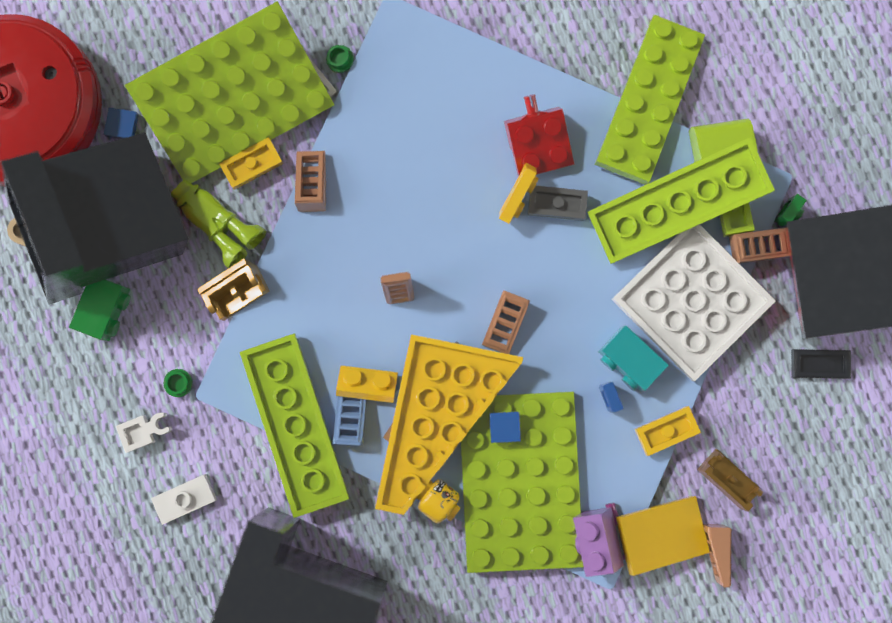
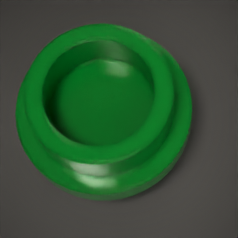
(339, 58)
(178, 383)

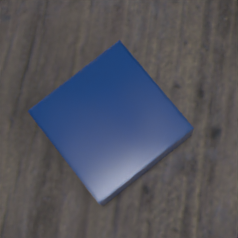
(120, 123)
(610, 397)
(504, 427)

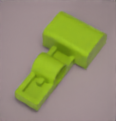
(715, 137)

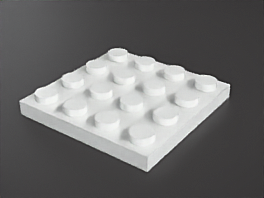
(693, 300)

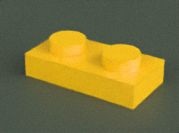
(251, 163)
(525, 183)
(366, 384)
(667, 430)

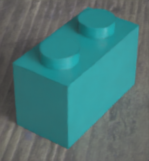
(632, 359)

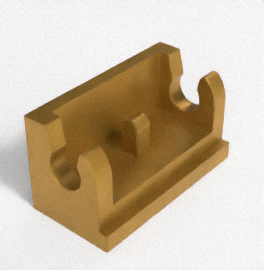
(234, 289)
(730, 480)

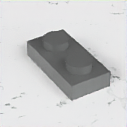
(558, 203)

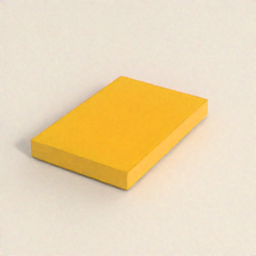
(662, 535)

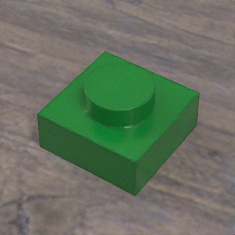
(791, 210)

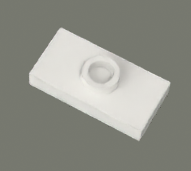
(184, 499)

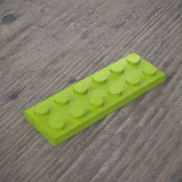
(650, 100)
(681, 200)
(294, 425)

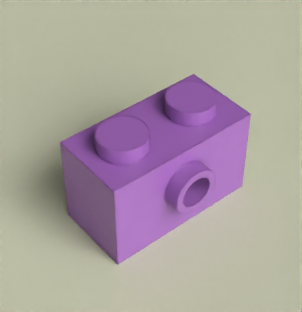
(598, 542)

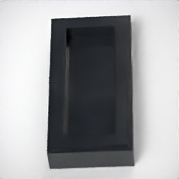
(820, 363)

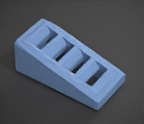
(360, 427)

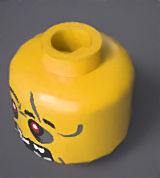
(438, 501)

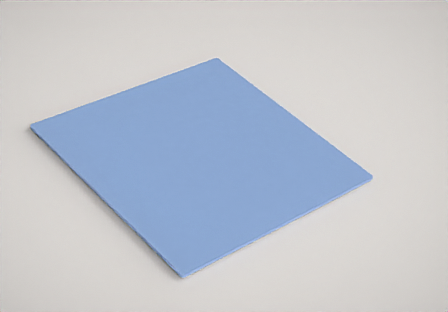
(419, 190)

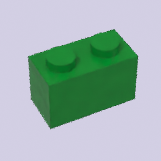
(100, 309)

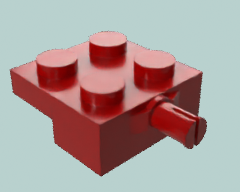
(539, 138)

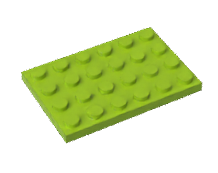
(230, 93)
(524, 491)

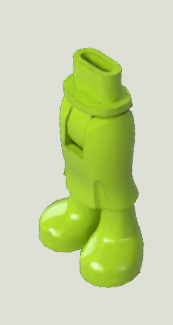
(216, 221)

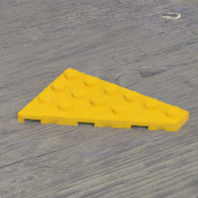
(438, 402)

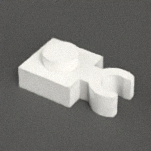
(140, 432)

